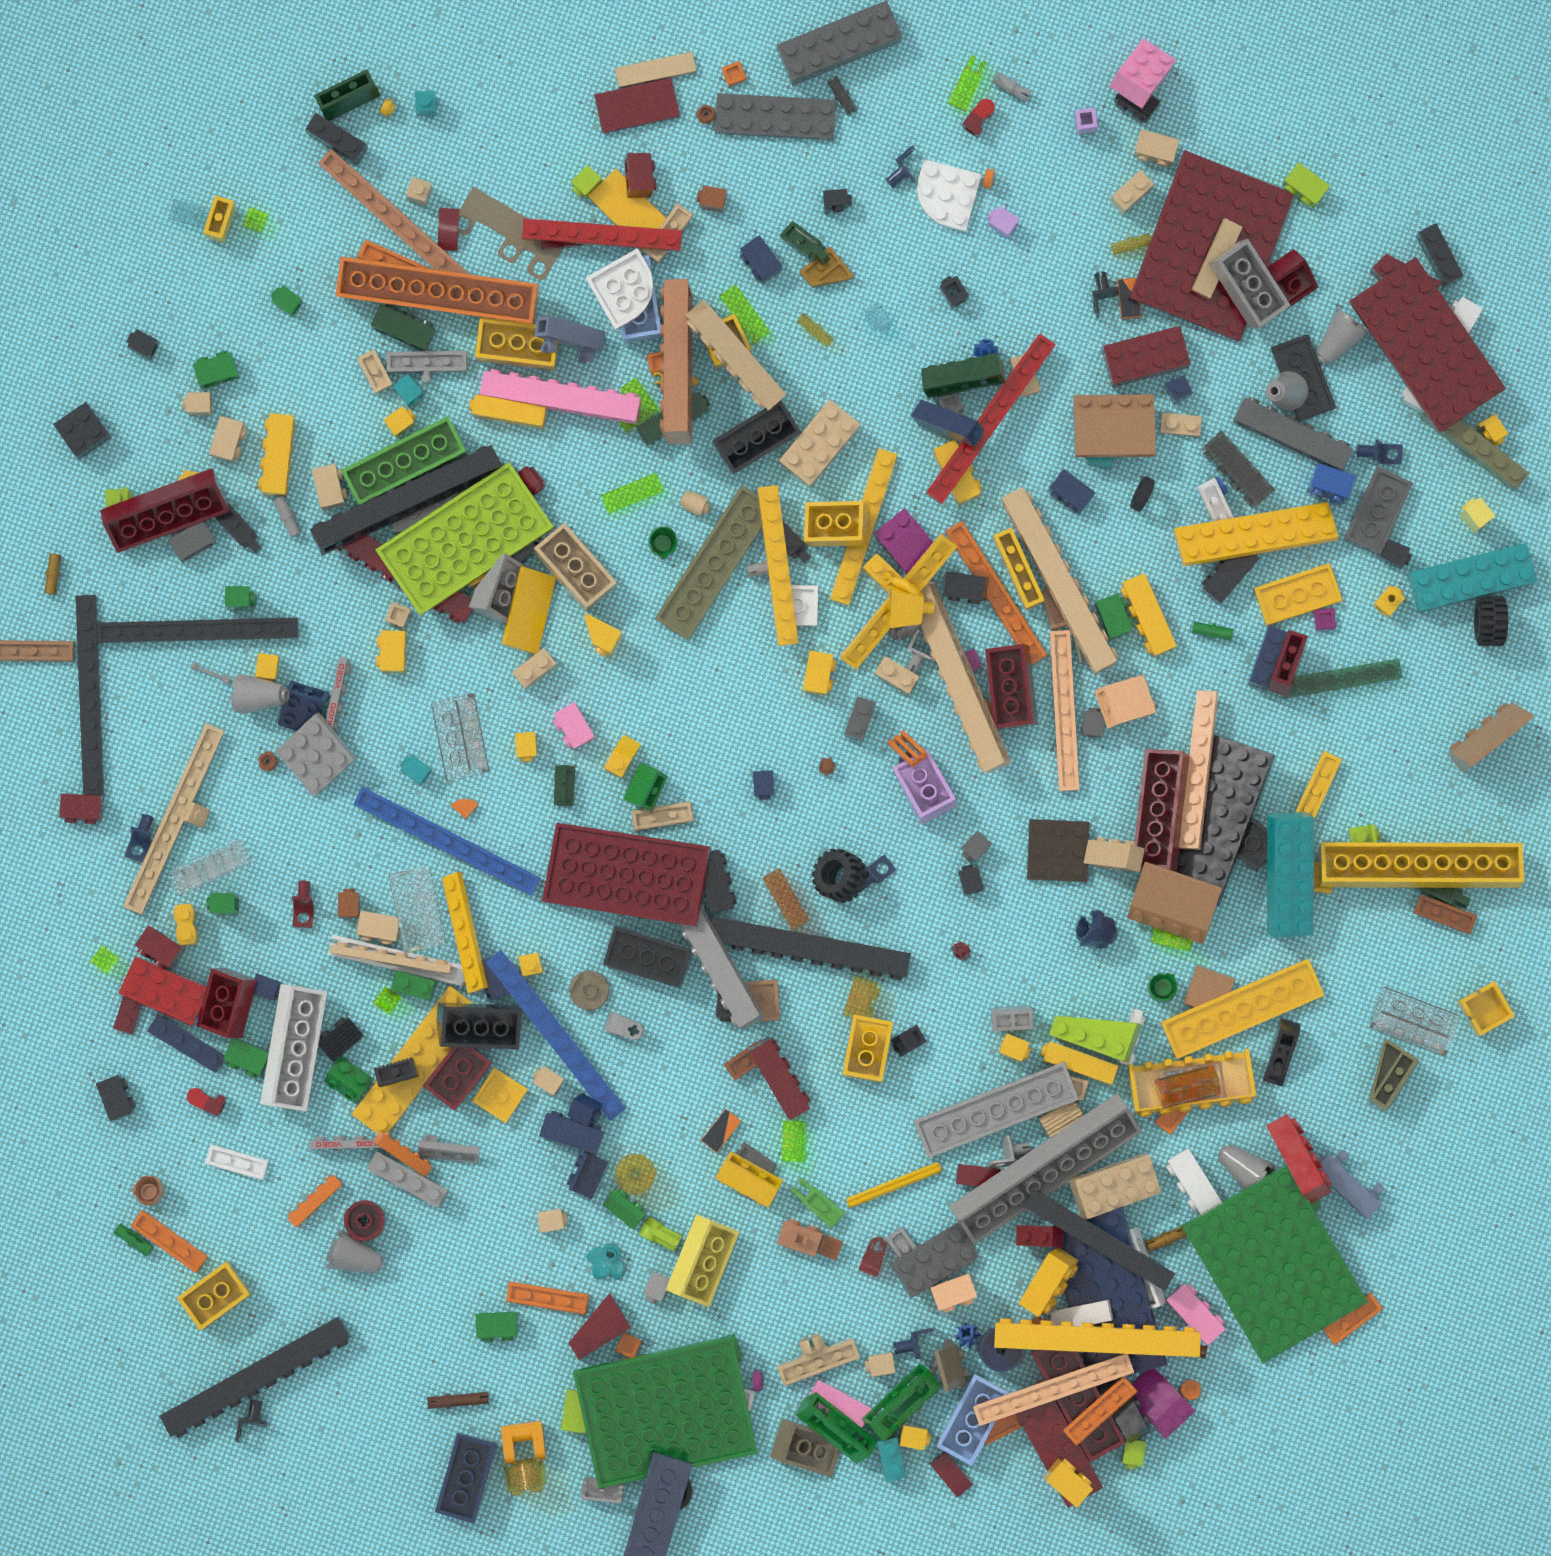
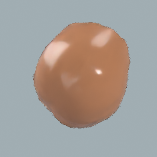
(149, 1190)

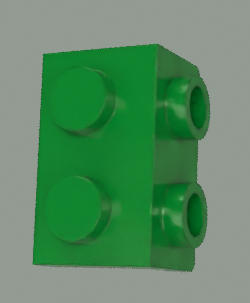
(348, 1080)
(624, 1209)

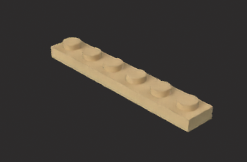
(382, 956)

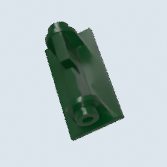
(564, 785)

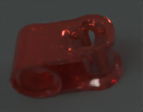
(872, 1260)

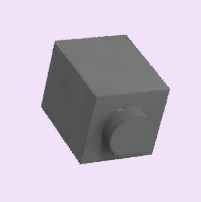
(1093, 723)
(975, 847)

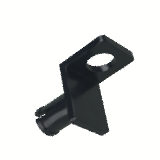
(1103, 291)
(252, 1419)

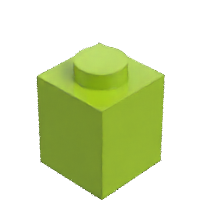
(585, 182)
(1133, 1454)

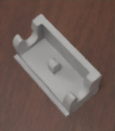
(1012, 1018)
(608, 1494)

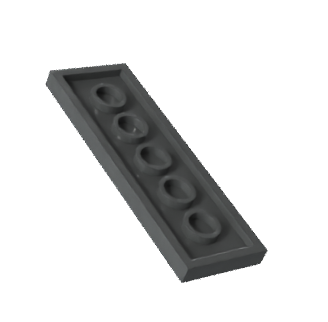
(775, 116)

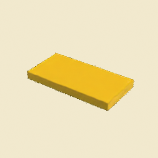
(624, 211)
(1298, 594)
(528, 610)

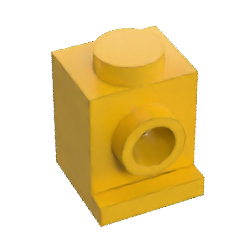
(1493, 430)

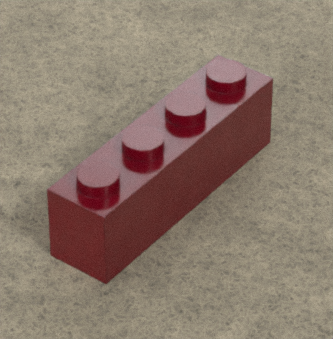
(779, 1078)

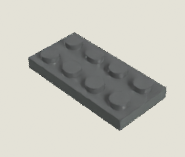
(1378, 510)
(934, 1260)

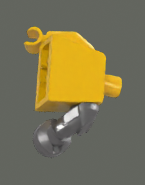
(905, 607)

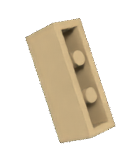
(1114, 854)

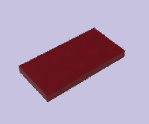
(637, 105)

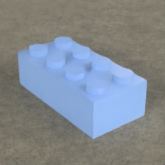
(647, 324)
(962, 1433)

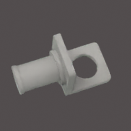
(918, 655)
(1010, 1150)

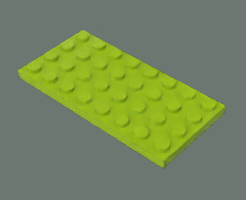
(464, 538)

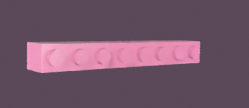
(561, 397)

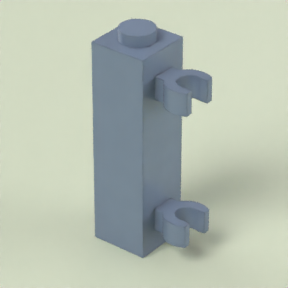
(569, 334)
(1348, 1187)

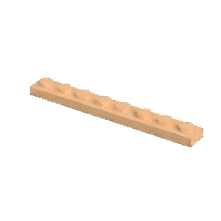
(1064, 710)
(1198, 770)
(1053, 1389)

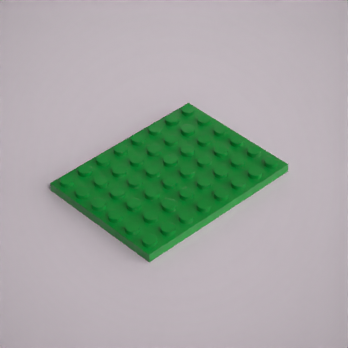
(1274, 1264)
(666, 1402)

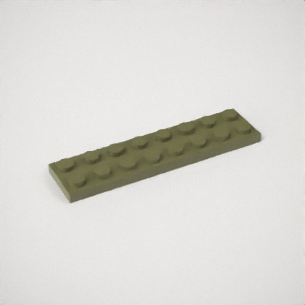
(712, 565)

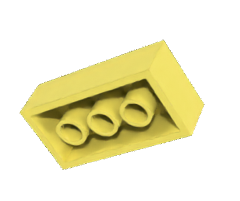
(702, 1260)

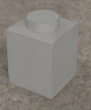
(656, 1287)

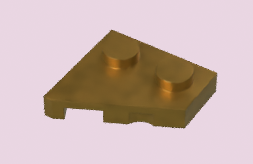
(834, 271)

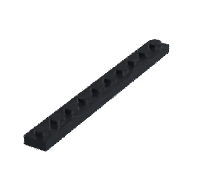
(197, 630)
(89, 695)

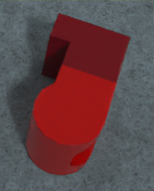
(979, 114)
(212, 1105)

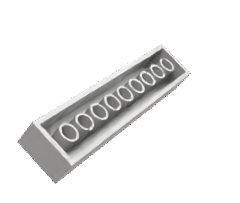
(1045, 1168)

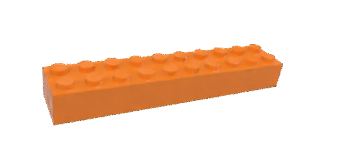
(437, 290)

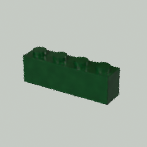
(963, 375)

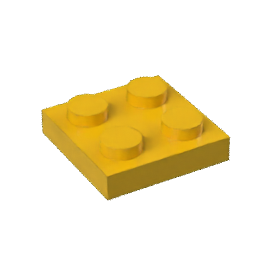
(500, 1095)

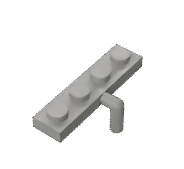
(426, 362)

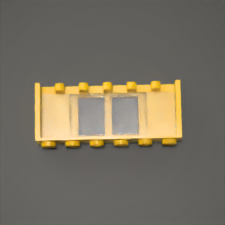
(1232, 1069)

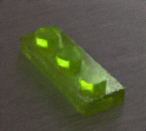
(746, 315)
(632, 493)

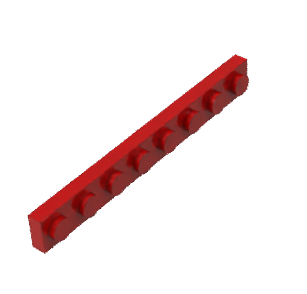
(602, 234)

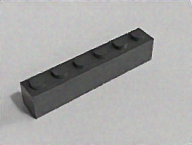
(1292, 434)

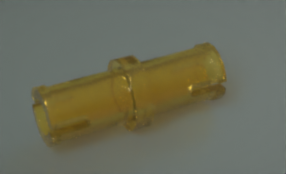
(1130, 244)
(815, 330)

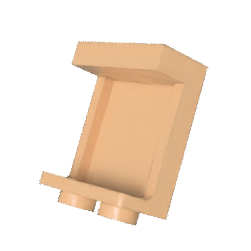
(1125, 701)

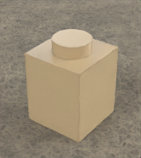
(419, 191)
(197, 403)
(547, 1080)
(552, 1220)
(880, 1364)

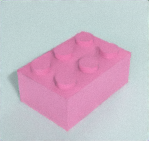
(1142, 73)

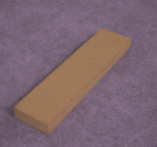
(37, 651)

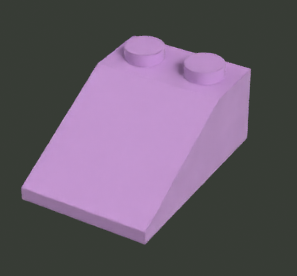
(925, 788)

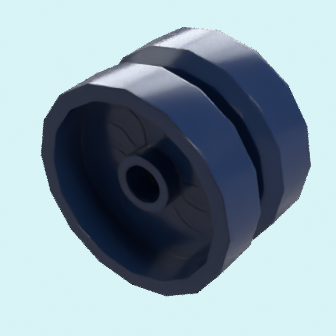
(995, 1360)

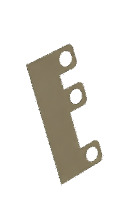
(508, 223)

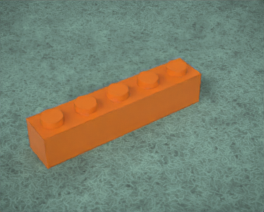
(403, 1153)
(314, 1200)

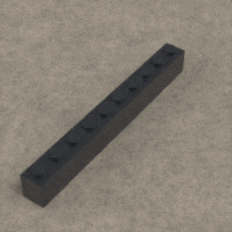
(405, 500)
(813, 948)
(255, 1376)

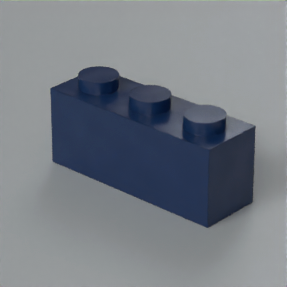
(1267, 657)
(572, 1132)

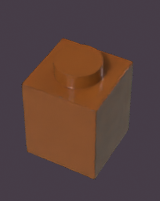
(712, 198)
(348, 904)

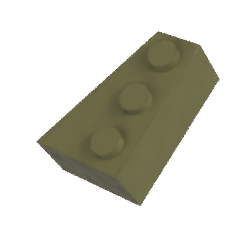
(1392, 1073)

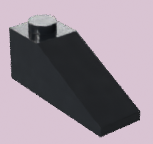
(1282, 1052)

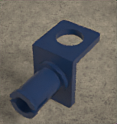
(901, 173)
(1379, 452)
(141, 837)
(874, 876)
(912, 1344)

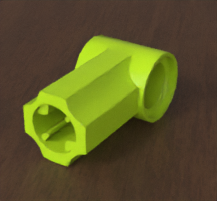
(658, 1233)

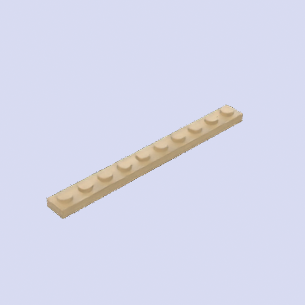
(173, 819)

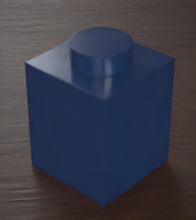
(1178, 389)
(763, 784)
(267, 987)
(585, 1110)

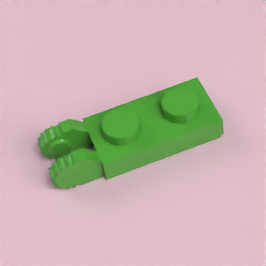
(819, 1204)

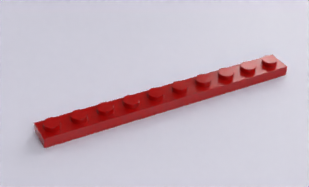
(991, 417)

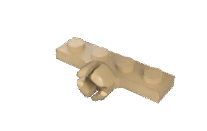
(817, 1359)

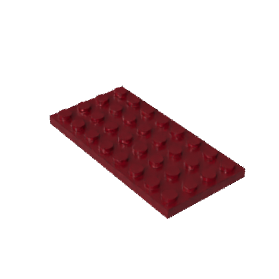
(1427, 345)
(626, 874)

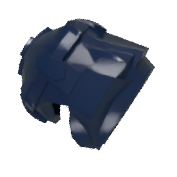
(1101, 932)

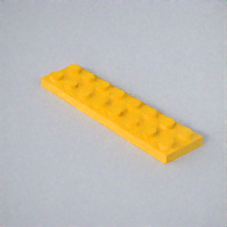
(1255, 534)
(1242, 1008)
(386, 1104)

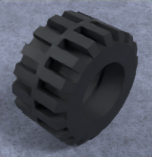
(1491, 621)
(826, 872)

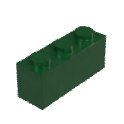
(347, 95)
(403, 327)

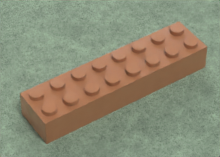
(676, 362)

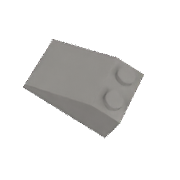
(495, 591)

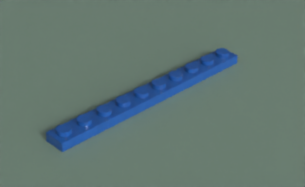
(447, 841)
(555, 1034)

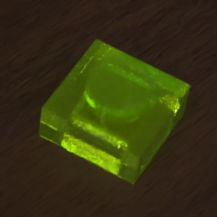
(255, 219)
(104, 959)
(387, 1000)

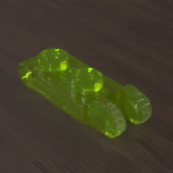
(966, 85)

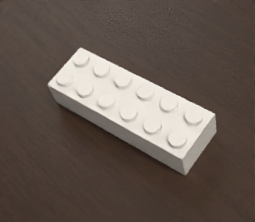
(293, 1047)

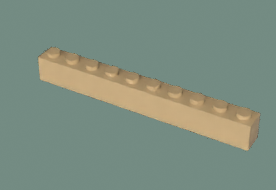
(1059, 581)
(962, 685)

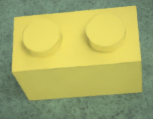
(1476, 514)

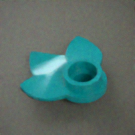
(605, 1264)

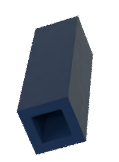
(947, 423)

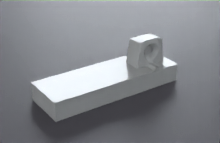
(445, 1151)

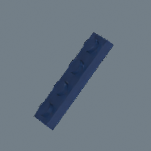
(186, 1043)

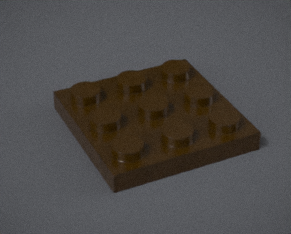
(1057, 850)

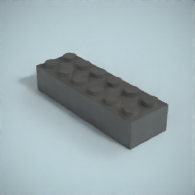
(839, 43)

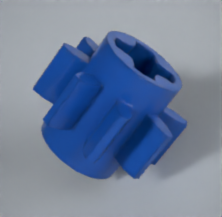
(985, 347)
(965, 1340)

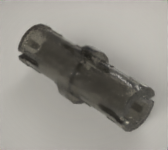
(842, 95)

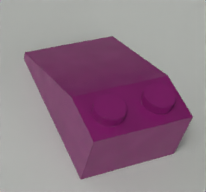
(903, 540)
(1161, 1402)

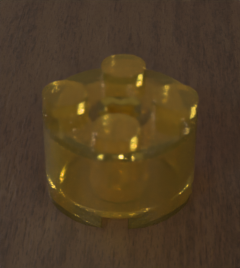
(630, 1184)
(525, 1475)

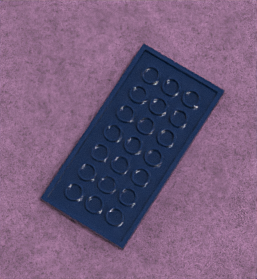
(1104, 1279)

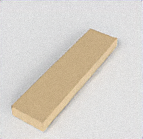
(655, 70)
(1224, 239)

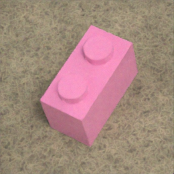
(574, 726)

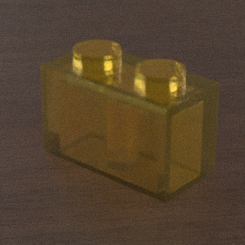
(861, 998)

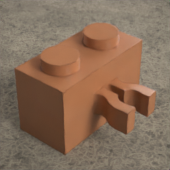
(800, 1238)

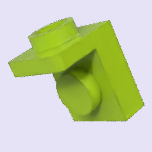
(114, 496)
(1364, 834)

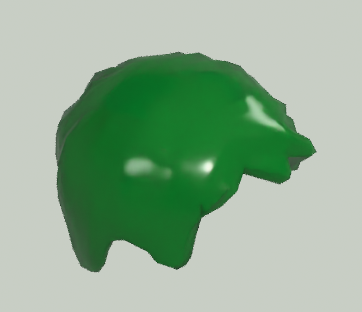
(662, 541)
(1162, 987)

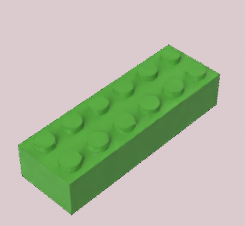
(404, 460)

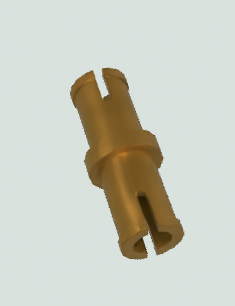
(52, 573)
(1165, 1239)

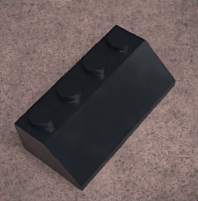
(756, 437)
(478, 1025)

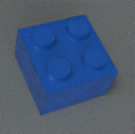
(1330, 484)

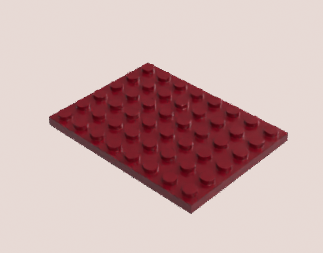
(1185, 230)

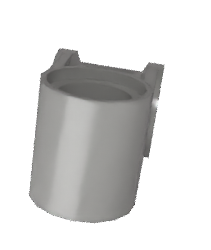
(620, 1026)

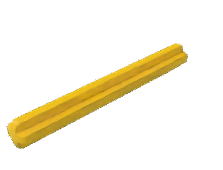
(894, 1184)

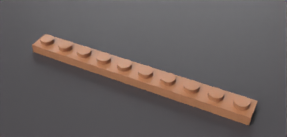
(388, 213)

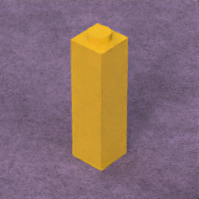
(508, 411)
(1079, 1062)

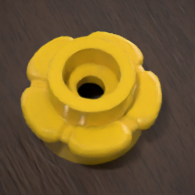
(387, 107)

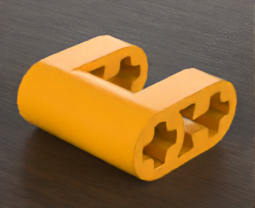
(520, 1433)

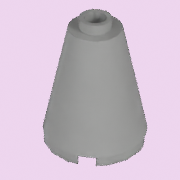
(1340, 337)
(1287, 391)
(256, 694)
(1244, 1166)
(352, 1255)

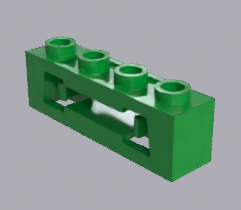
(901, 1402)
(836, 1428)

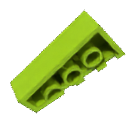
(1103, 1036)

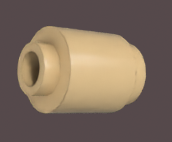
(695, 503)

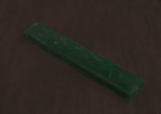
(1345, 678)

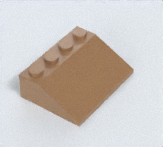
(1114, 425)
(1489, 736)
(1174, 903)

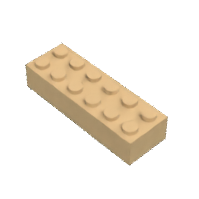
(735, 354)

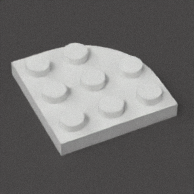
(947, 194)
(623, 288)

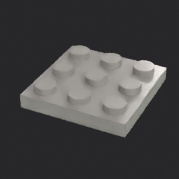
(316, 754)

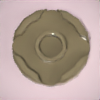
(589, 990)

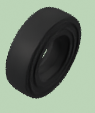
(1142, 494)

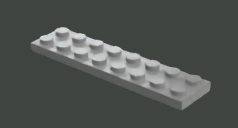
(996, 1109)

